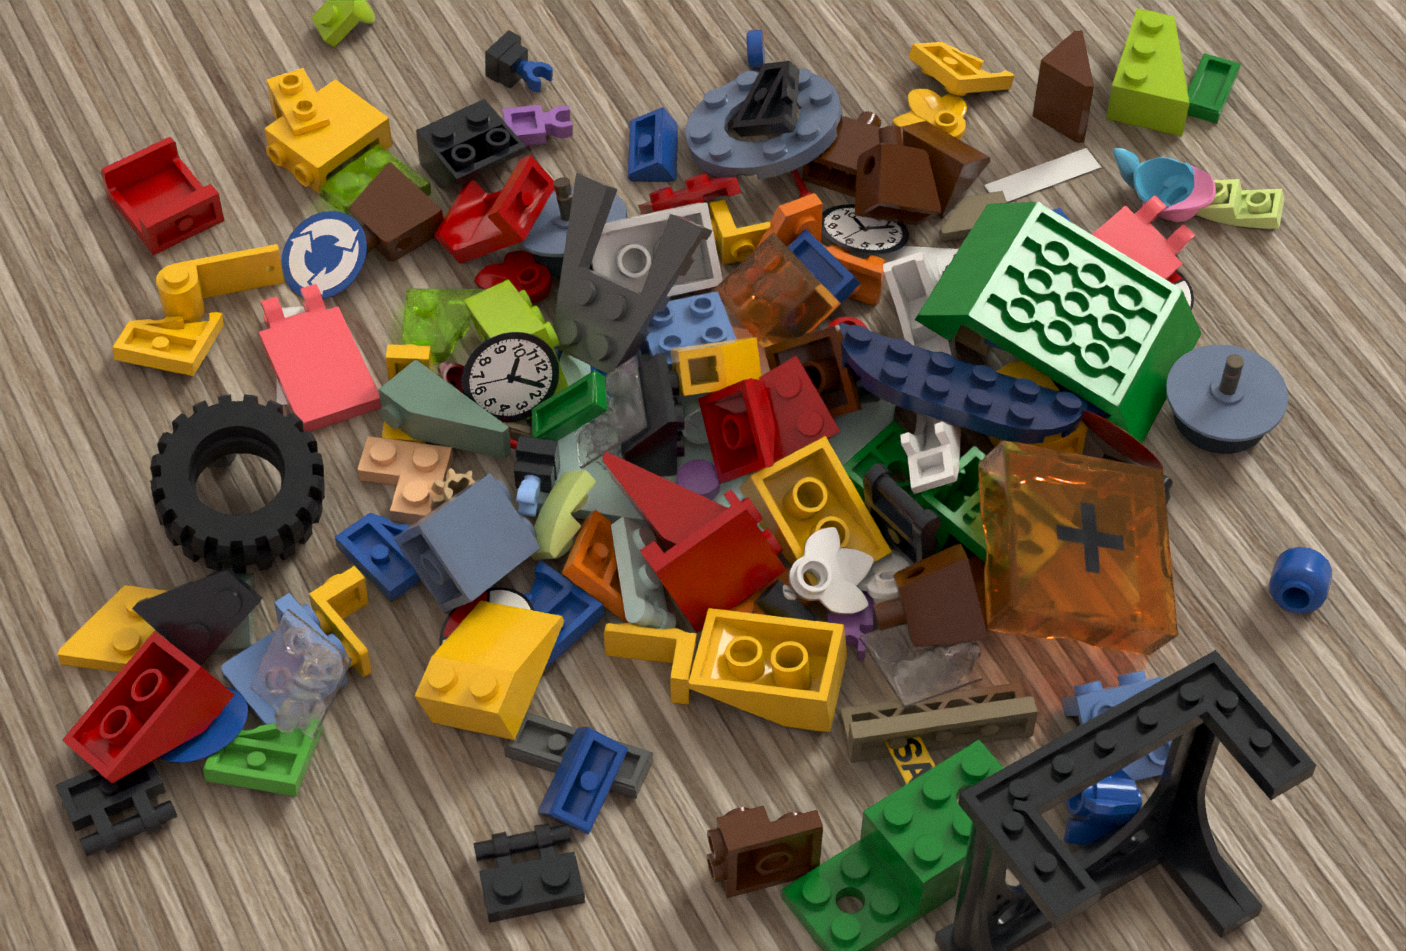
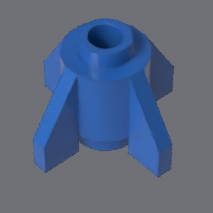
(1102, 808)

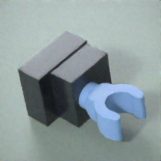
(535, 471)

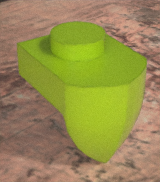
(339, 17)

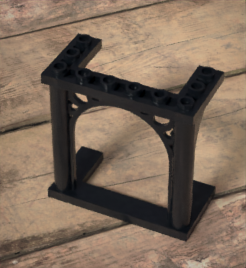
(1195, 711)

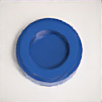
(755, 49)

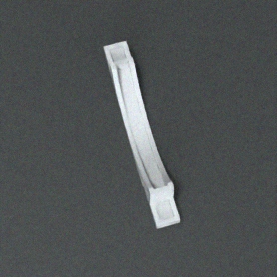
(935, 444)

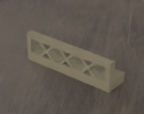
(938, 723)

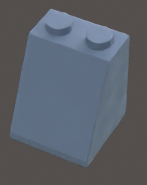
(468, 543)

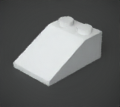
(631, 244)

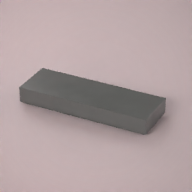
(545, 741)

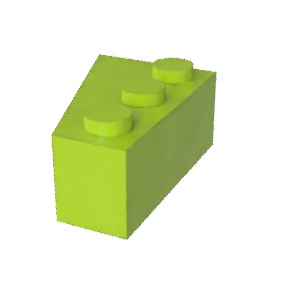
(1151, 77)
(507, 310)

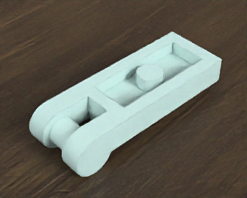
(639, 584)

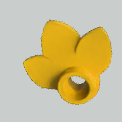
(942, 112)

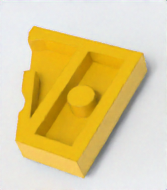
(957, 70)
(168, 343)
(111, 633)

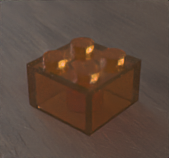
(776, 294)

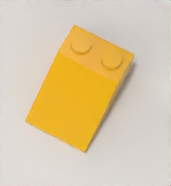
(812, 494)
(772, 666)
(489, 669)

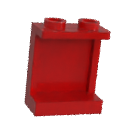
(161, 196)
(489, 222)
(718, 562)

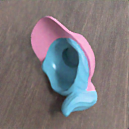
(1175, 183)

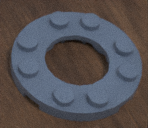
(726, 157)

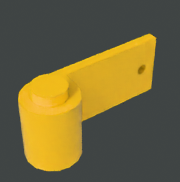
(188, 282)

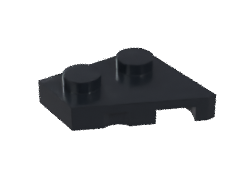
(770, 102)
(200, 612)

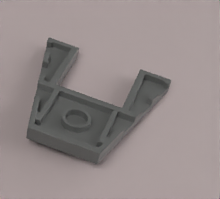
(596, 315)

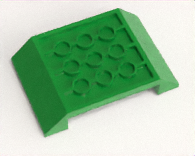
(1067, 309)

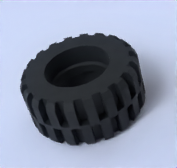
(228, 430)

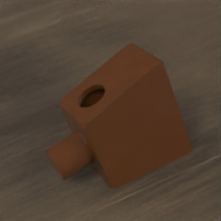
(838, 163)
(895, 181)
(395, 214)
(935, 601)

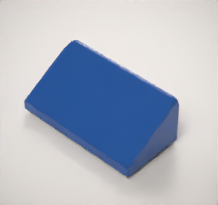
(653, 147)
(583, 779)

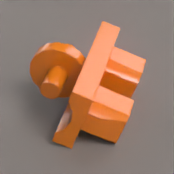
(866, 271)

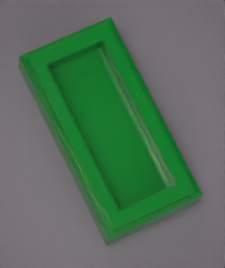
(1211, 87)
(570, 408)

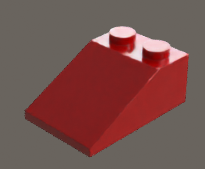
(664, 506)
(147, 710)

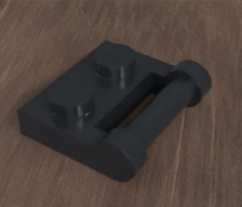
(899, 517)

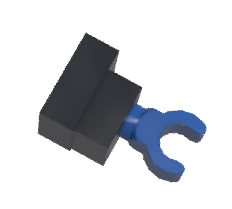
(508, 63)

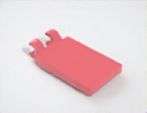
(1140, 240)
(317, 362)

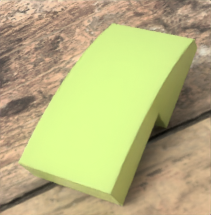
(1244, 207)
(555, 521)

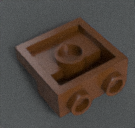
(758, 853)

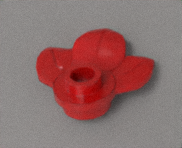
(521, 271)

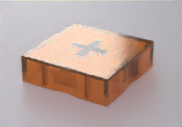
(1076, 549)

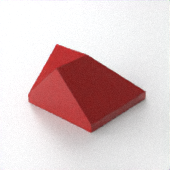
(739, 429)

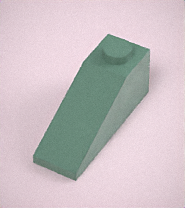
(440, 414)

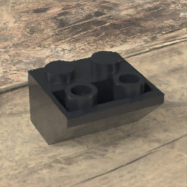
(466, 144)
(661, 441)

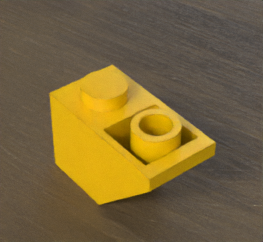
(715, 365)

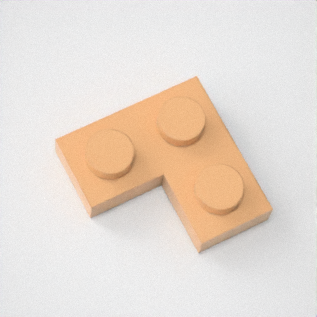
(410, 468)

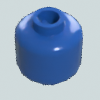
(1300, 580)

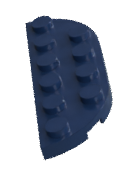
(957, 390)

